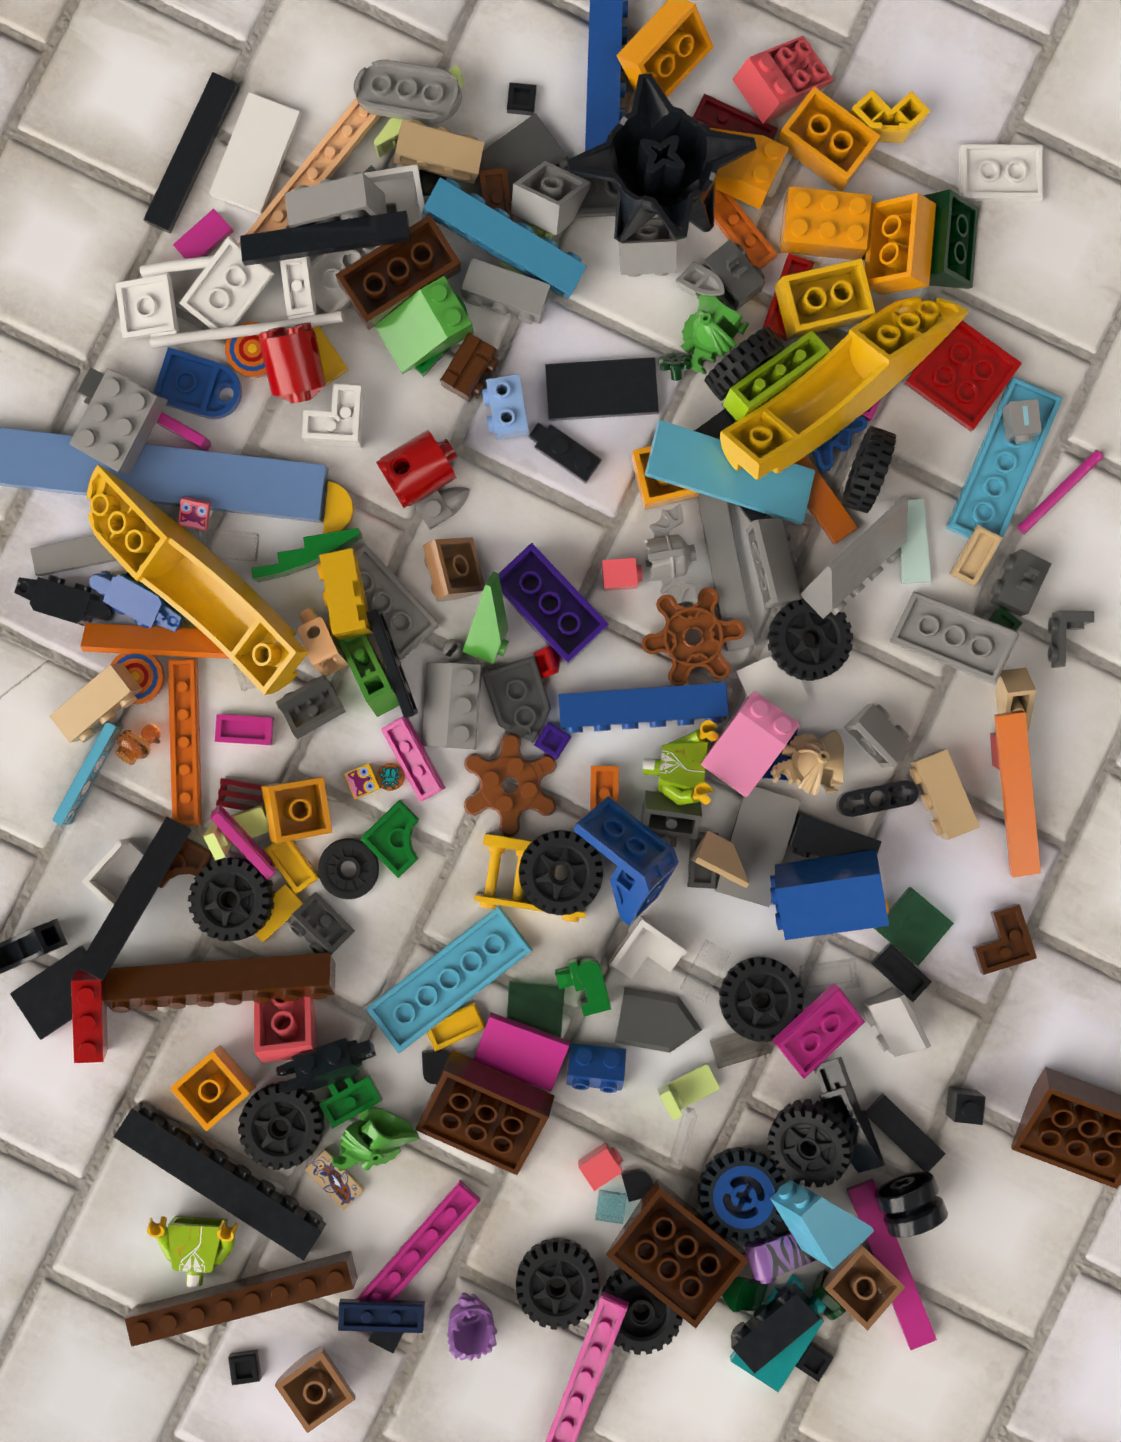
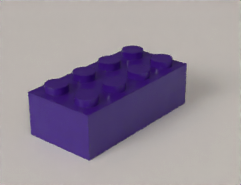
(550, 604)

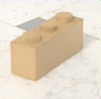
(438, 151)
(96, 703)
(943, 794)

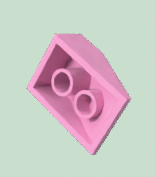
(750, 743)

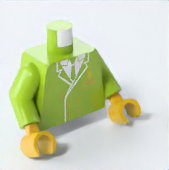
(680, 768)
(194, 1244)

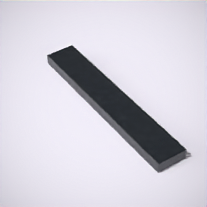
(191, 152)
(325, 238)
(134, 898)

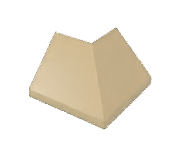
(720, 857)

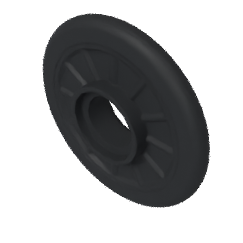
(330, 868)

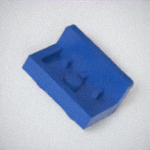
(596, 1067)

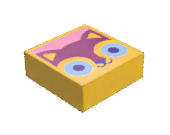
(362, 781)

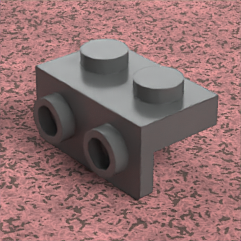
(310, 706)

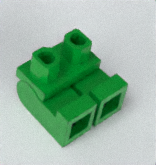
(585, 975)

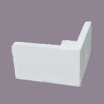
(401, 189)
(342, 425)
(114, 871)
(646, 941)

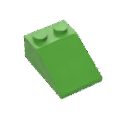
(424, 325)

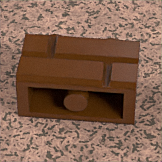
(470, 367)

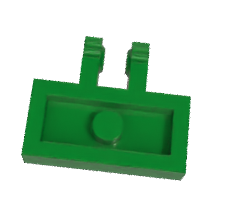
(350, 1101)

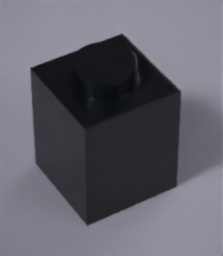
(965, 1105)

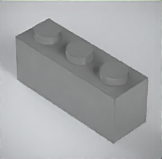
(505, 291)

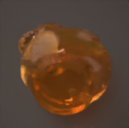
(133, 747)

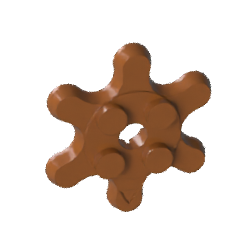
(700, 618)
(510, 764)

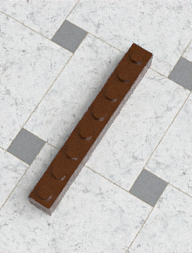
(220, 982)
(241, 1298)

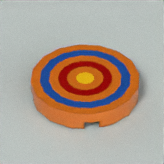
(246, 355)
(147, 673)

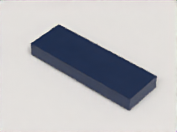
(381, 1315)

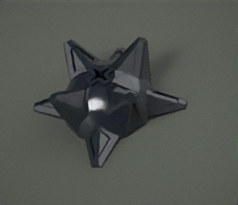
(661, 164)

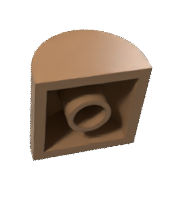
(453, 568)
(862, 1286)
(314, 1389)

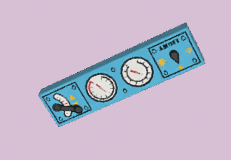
(87, 773)

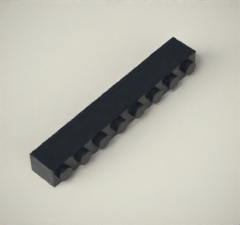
(220, 1179)

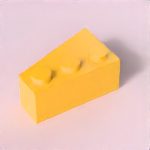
(344, 594)

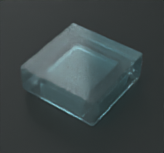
(611, 1206)

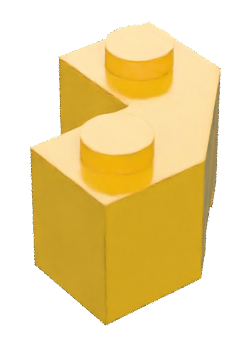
(892, 124)

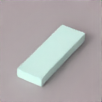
(915, 552)

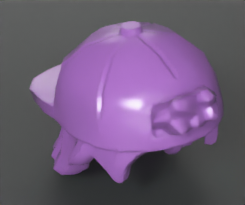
(471, 1328)

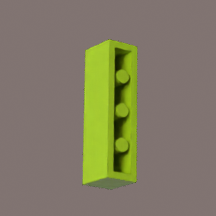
(774, 375)

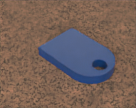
(196, 383)

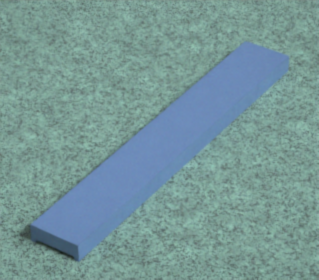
(169, 473)

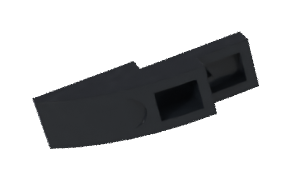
(840, 1094)

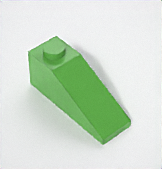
(489, 625)
(369, 674)

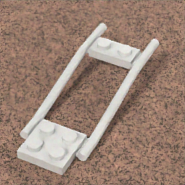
(150, 309)

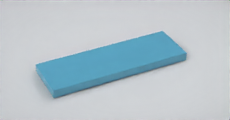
(699, 465)
(1001, 466)
(449, 979)

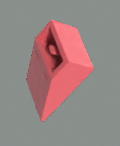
(781, 78)

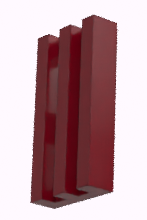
(222, 792)

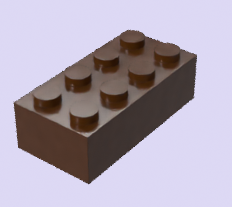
(397, 271)

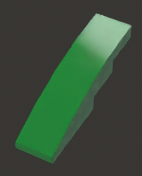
(304, 558)

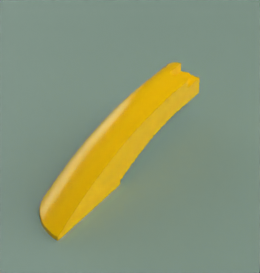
(840, 385)
(193, 582)

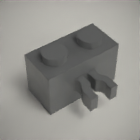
(737, 274)
(1020, 582)
(670, 819)

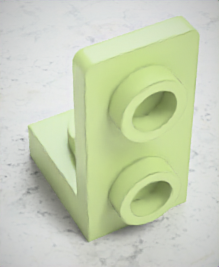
(251, 820)
(687, 1090)

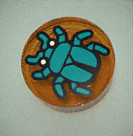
(390, 776)

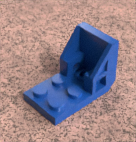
(640, 855)

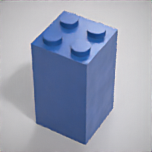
(829, 895)

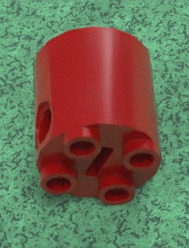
(293, 362)
(418, 468)

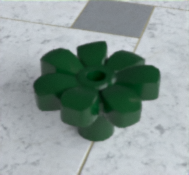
(675, 364)

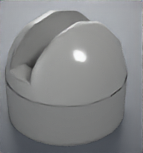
(457, 655)

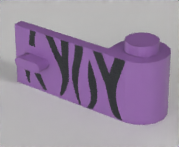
(774, 1257)

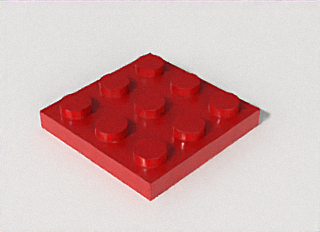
(964, 375)

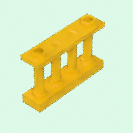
(497, 846)

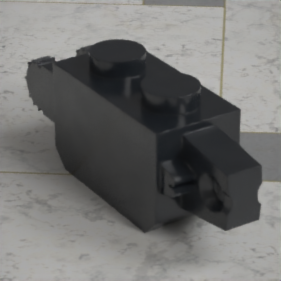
(62, 601)
(325, 1064)

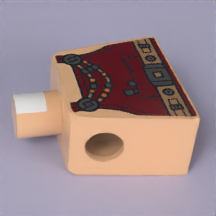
(320, 643)

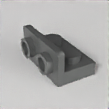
(320, 925)

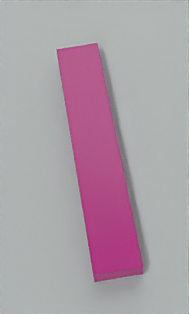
(422, 1244)
(887, 1251)
(588, 1369)

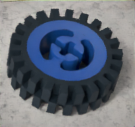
(716, 1183)

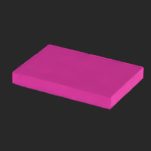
(818, 1030)
(522, 1051)

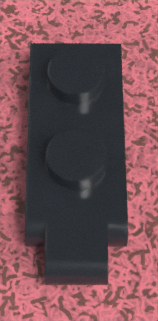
(565, 451)

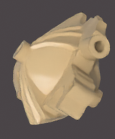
(813, 762)

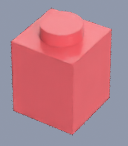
(621, 574)
(601, 1165)

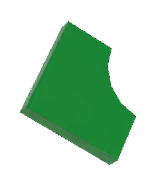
(392, 838)

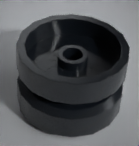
(911, 1204)

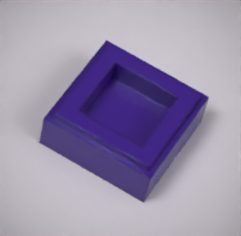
(552, 740)

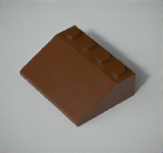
(485, 1112)
(1072, 1127)
(677, 1254)

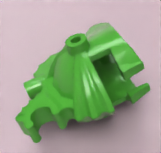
(711, 331)
(373, 1139)

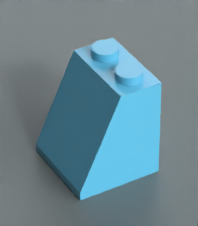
(819, 1225)

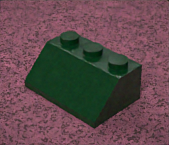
(953, 240)

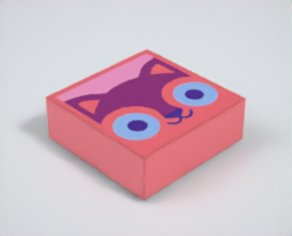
(194, 513)

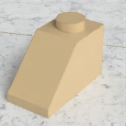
(1015, 692)

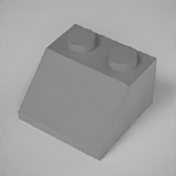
(548, 197)
(649, 251)
(878, 735)
(895, 1022)

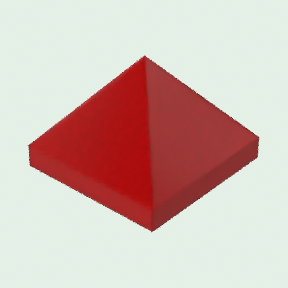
(547, 661)

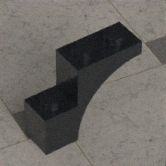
(31, 945)

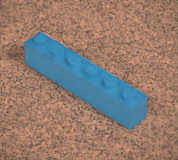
(503, 237)

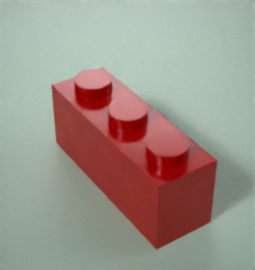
(88, 1018)

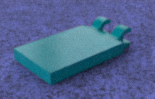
(780, 1367)

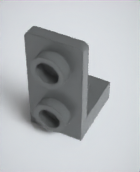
(1057, 627)

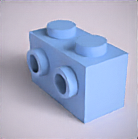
(506, 407)

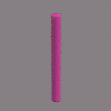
(1060, 492)

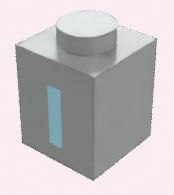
(1022, 421)

